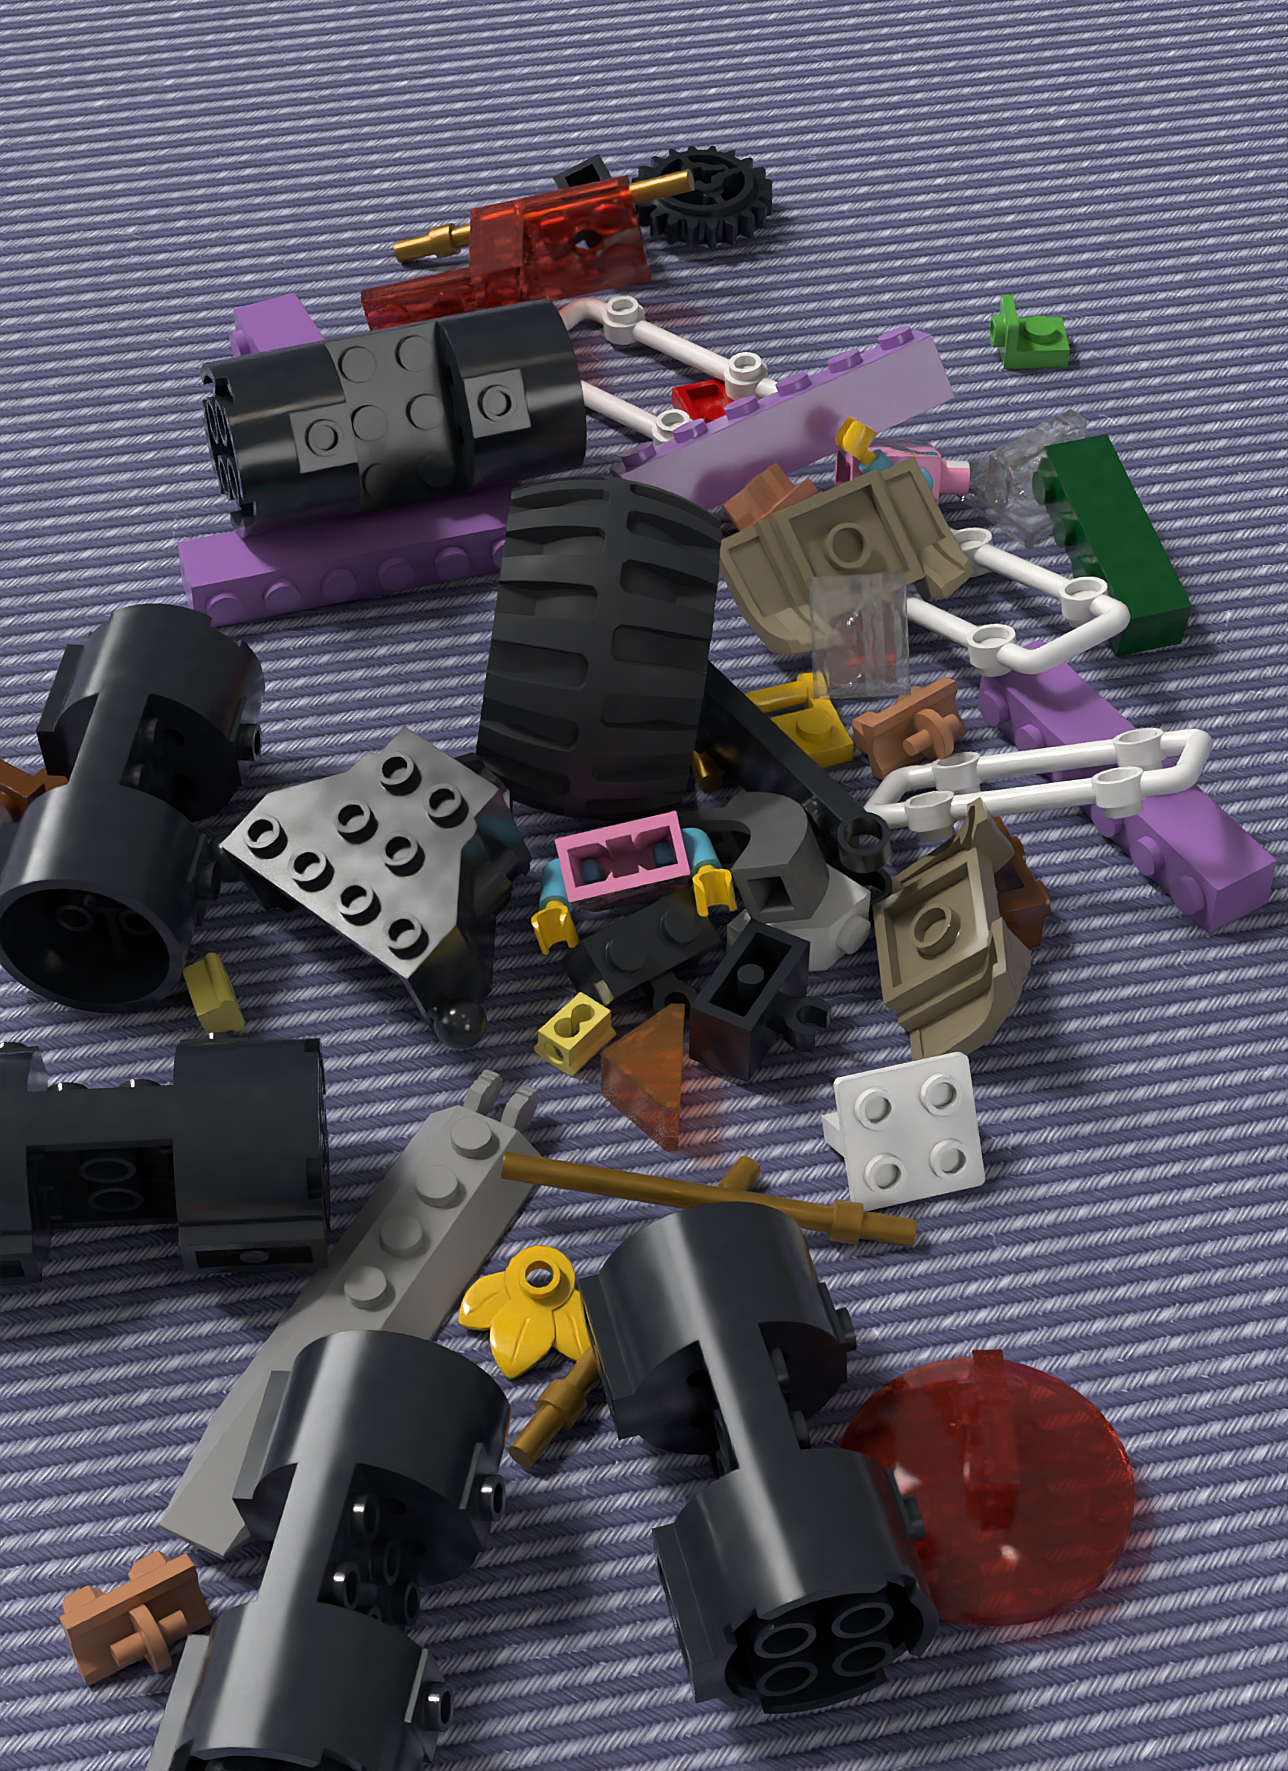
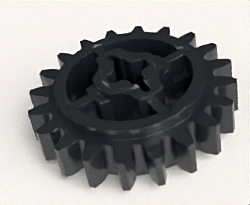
(725, 200)

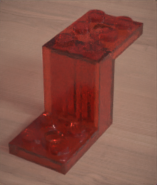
(525, 254)

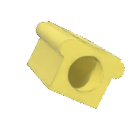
(213, 995)
(594, 1033)

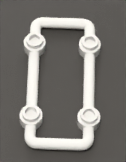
(626, 324)
(994, 646)
(1115, 790)

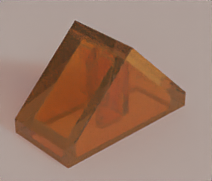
(645, 1075)

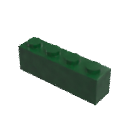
(1112, 539)

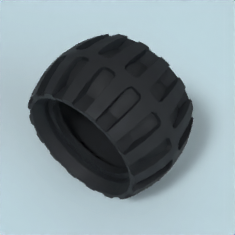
(599, 646)

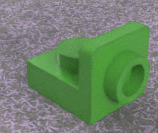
(1028, 341)

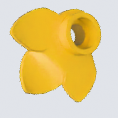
(527, 1318)

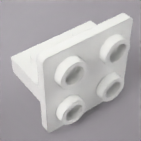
(907, 1131)

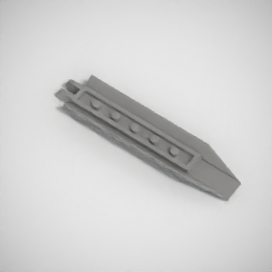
(389, 1272)

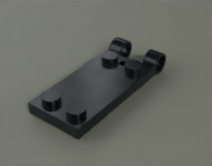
(770, 762)

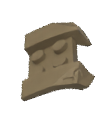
(856, 528)
(943, 947)

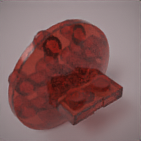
(1012, 1480)

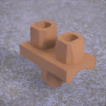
(766, 495)
(911, 728)
(136, 1618)

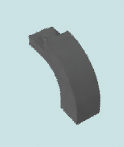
(769, 853)

